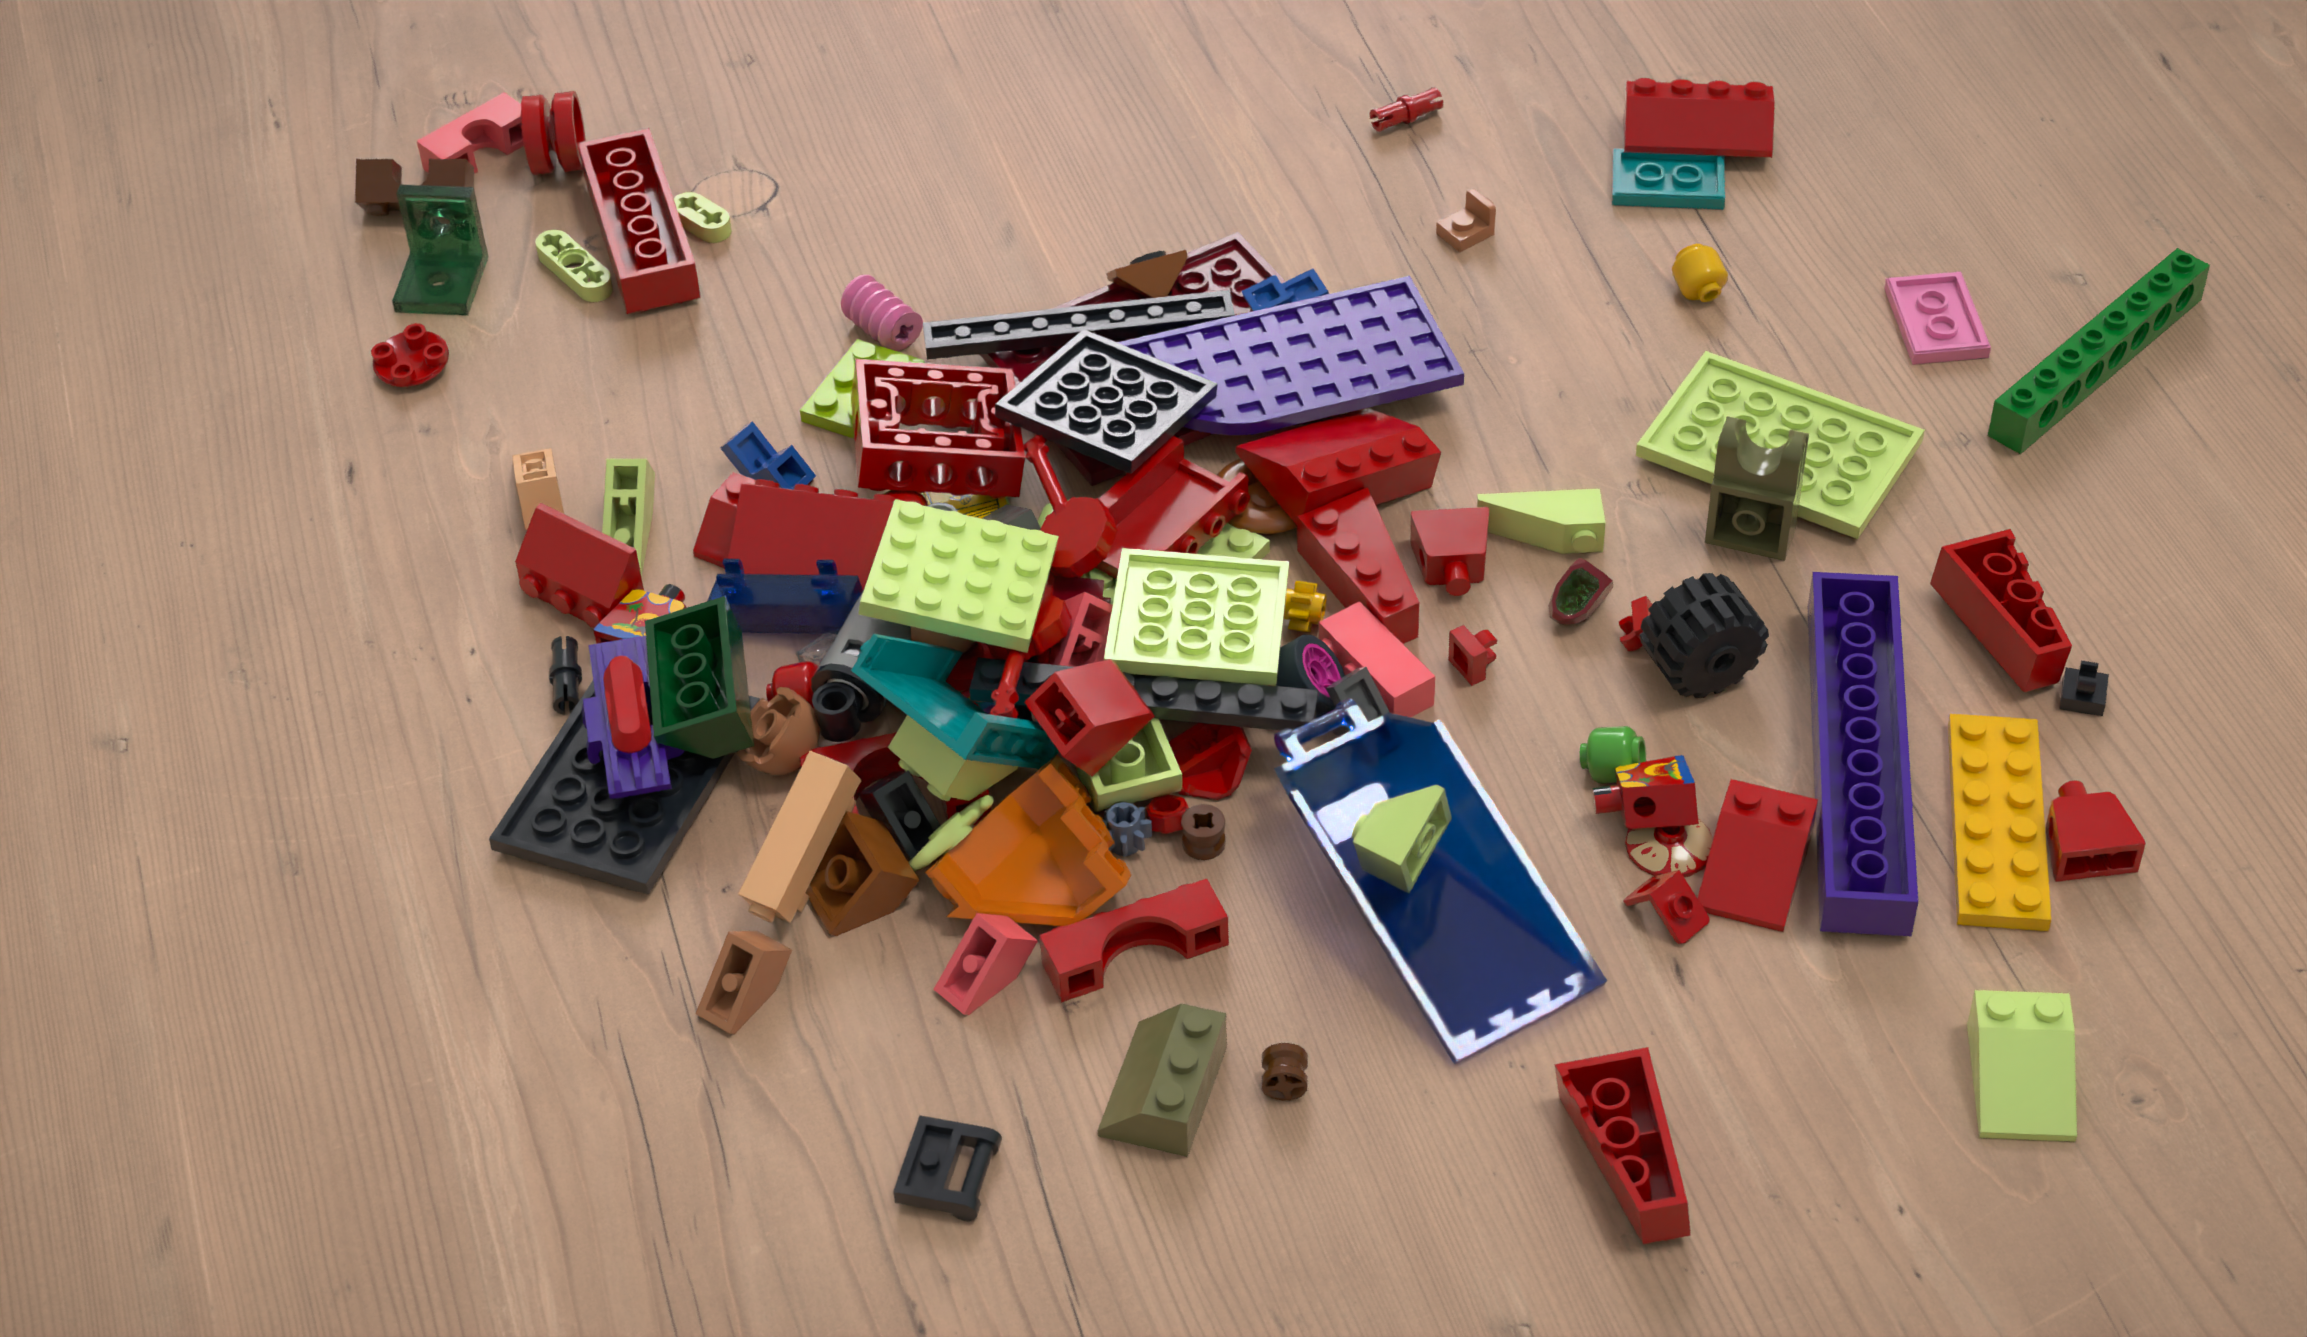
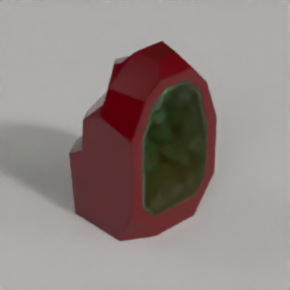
(1578, 593)

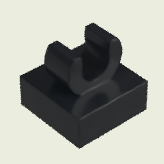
(2084, 689)

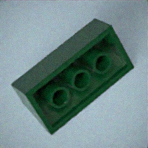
(699, 680)

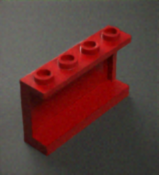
(1170, 505)
(792, 529)

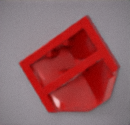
(1211, 759)

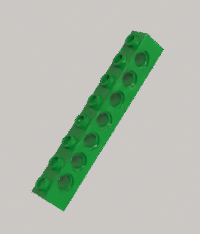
(2097, 351)

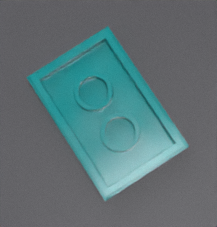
(1668, 180)

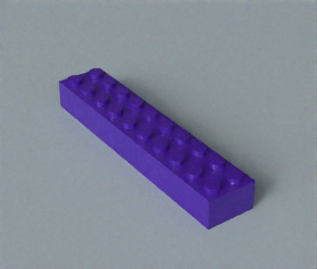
(1861, 756)

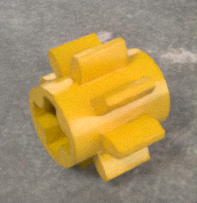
(1304, 606)

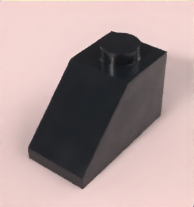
(903, 811)

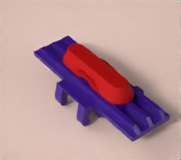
(620, 720)

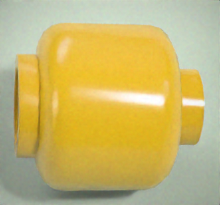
(1699, 272)

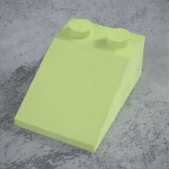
(2023, 1065)

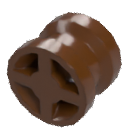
(1203, 832)
(1284, 1071)

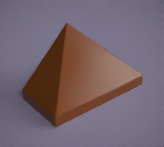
(1150, 277)

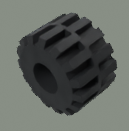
(1704, 635)

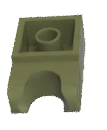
(1755, 492)

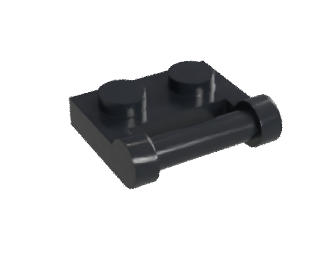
(932, 1162)

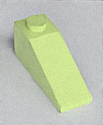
(629, 503)
(1549, 519)

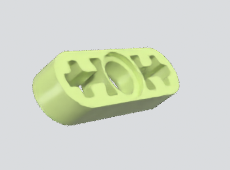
(576, 278)

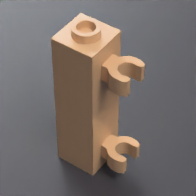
(799, 838)

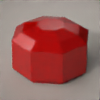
(1166, 813)

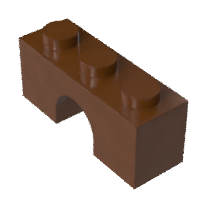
(380, 179)

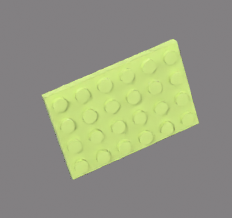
(1850, 449)

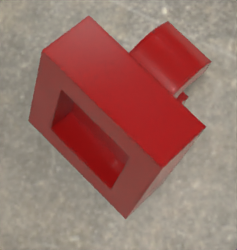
(1632, 624)
(1471, 653)

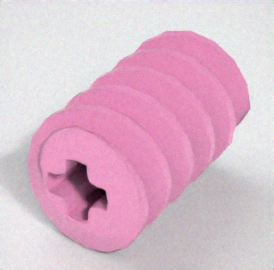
(880, 313)

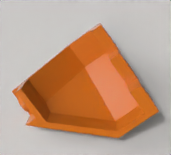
(1034, 856)

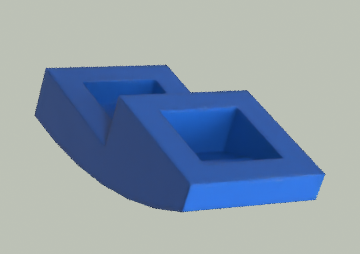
(1273, 293)

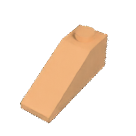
(536, 482)

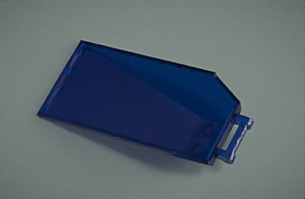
(1480, 927)

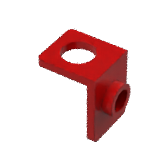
(1673, 903)

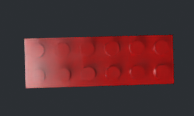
(639, 221)

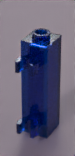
(788, 601)

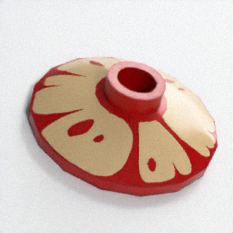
(1670, 848)

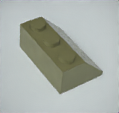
(1166, 1079)

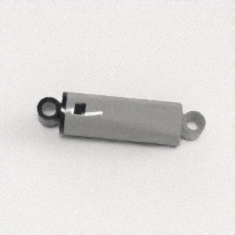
(840, 696)

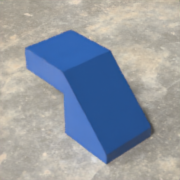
(759, 460)

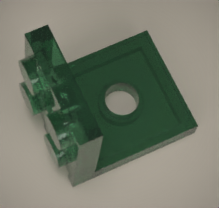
(440, 251)

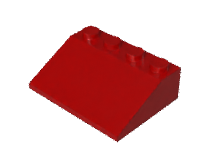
(1341, 457)

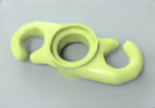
(951, 833)

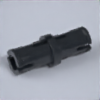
(565, 674)

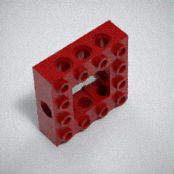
(898, 392)

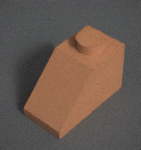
(742, 979)

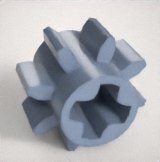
(1127, 828)

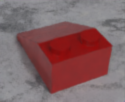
(1757, 854)

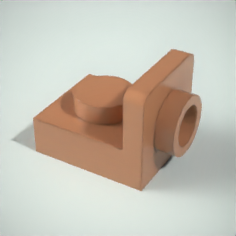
(1469, 224)

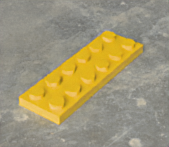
(1998, 823)

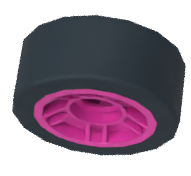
(1309, 665)

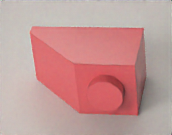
(984, 961)

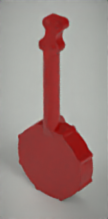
(1082, 523)
(1050, 627)

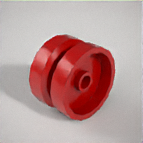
(552, 132)

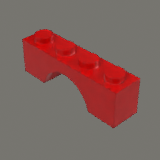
(1180, 919)

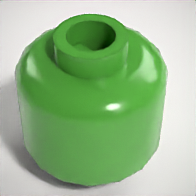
(1609, 749)

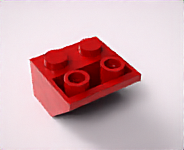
(1089, 713)

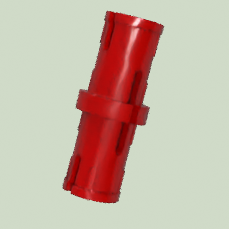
(1406, 109)

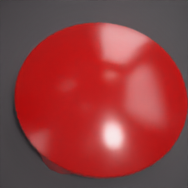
(410, 357)

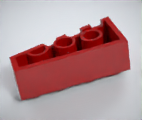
(1358, 561)
(1627, 1132)

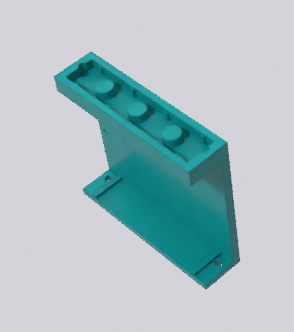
(915, 681)

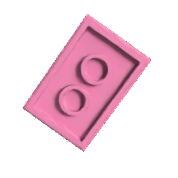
(1937, 318)

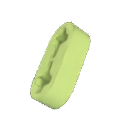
(708, 221)

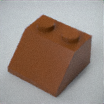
(860, 875)

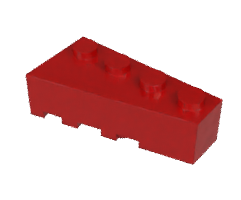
(2003, 607)

